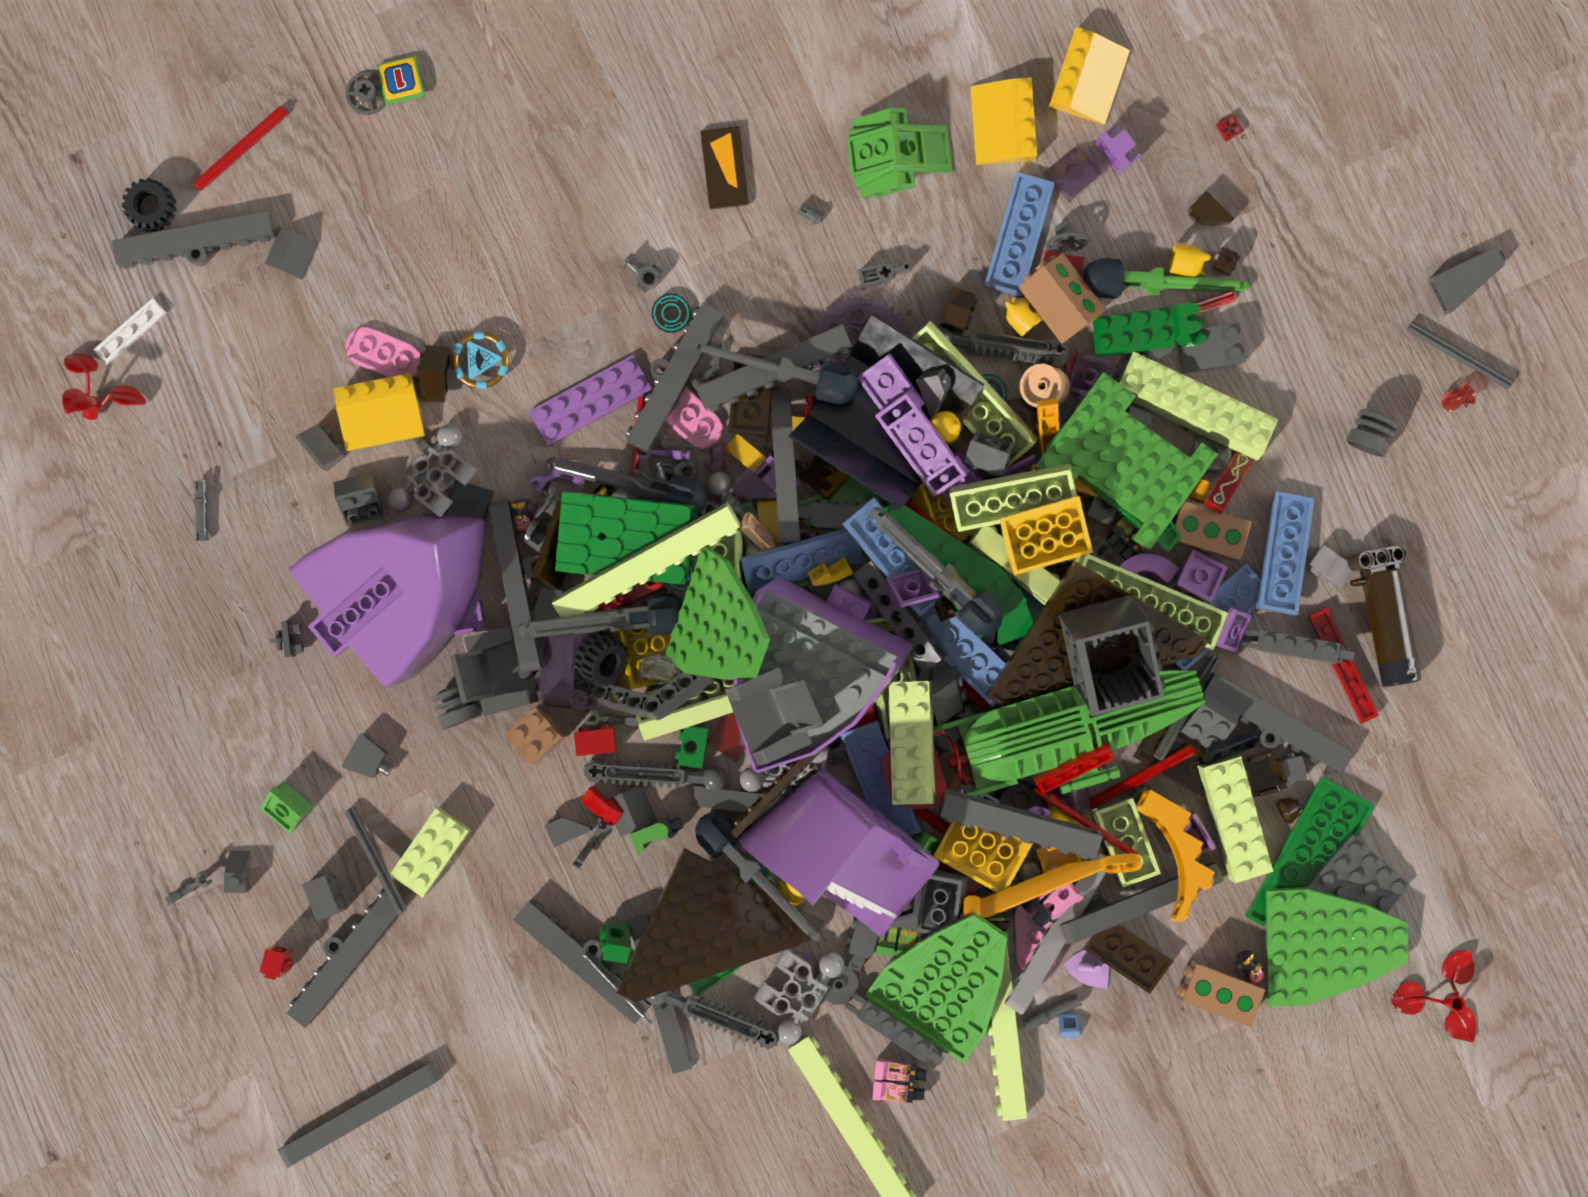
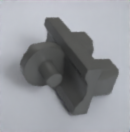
(288, 630)

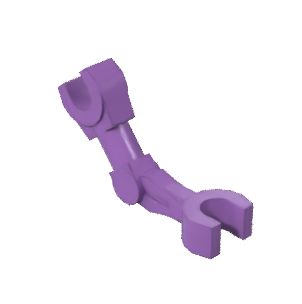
(677, 454)
(543, 480)

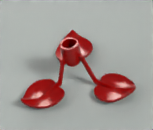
(75, 400)
(1460, 1023)

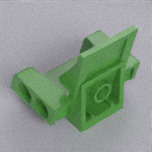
(889, 152)

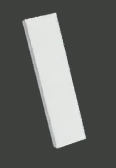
(130, 331)

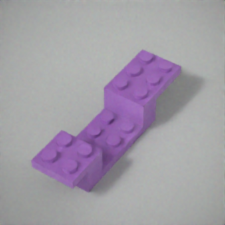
(912, 430)

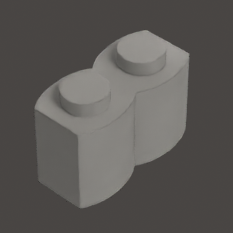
(1330, 566)

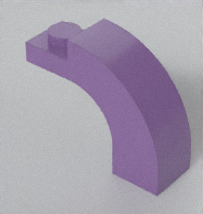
(1152, 566)

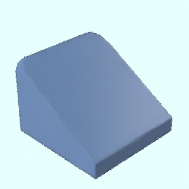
(1069, 1025)

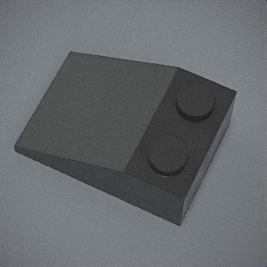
(1220, 350)
(941, 900)

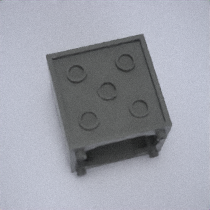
(1129, 686)

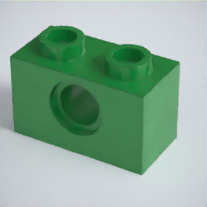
(696, 758)
(615, 941)

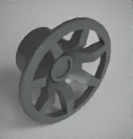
(365, 92)
(1066, 237)
(549, 501)

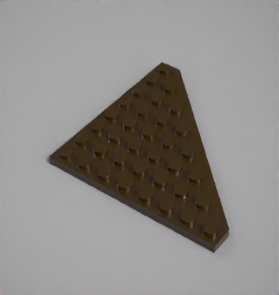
(1041, 658)
(705, 927)

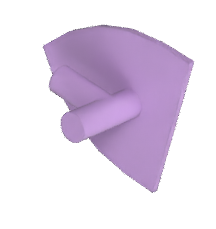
(1088, 969)

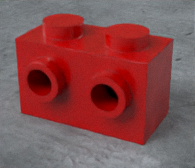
(595, 741)
(276, 962)

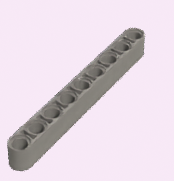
(1050, 946)

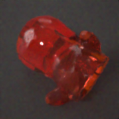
(1455, 398)

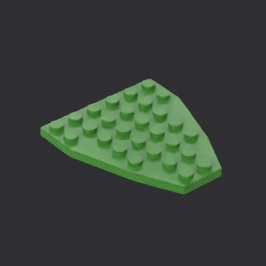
(718, 624)
(1326, 945)
(946, 984)

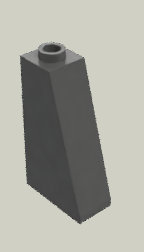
(1461, 281)

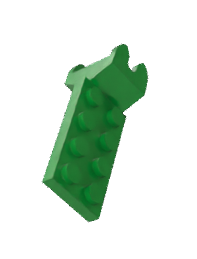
(1148, 330)

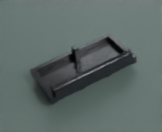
(469, 501)

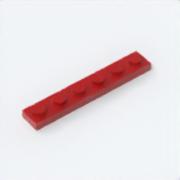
(1347, 671)

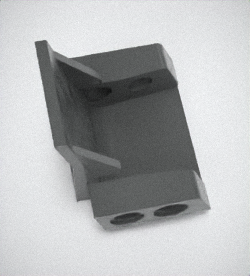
(491, 673)
(773, 714)

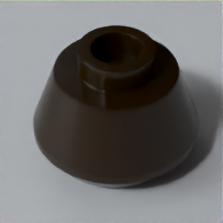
(1288, 809)

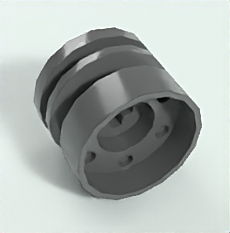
(1373, 429)
(455, 710)

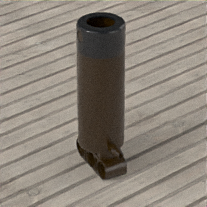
(1388, 613)

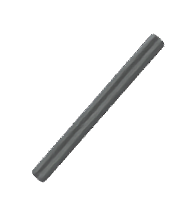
(1460, 355)
(1176, 727)
(376, 861)

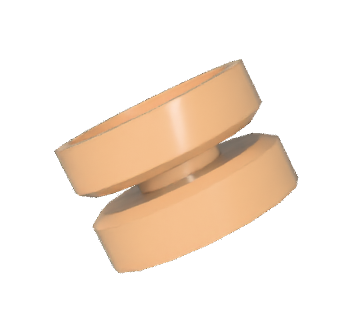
(1044, 383)

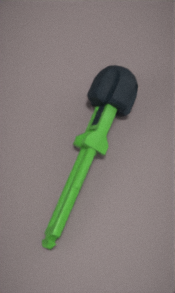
(1108, 278)

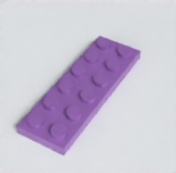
(590, 400)

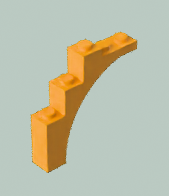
(1047, 422)
(1192, 875)

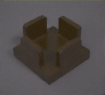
(1265, 773)

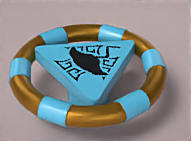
(480, 359)

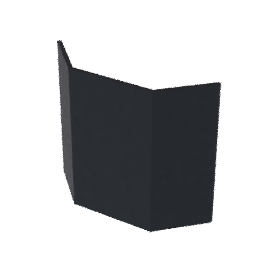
(853, 437)

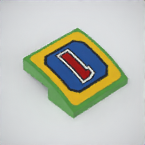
(400, 80)

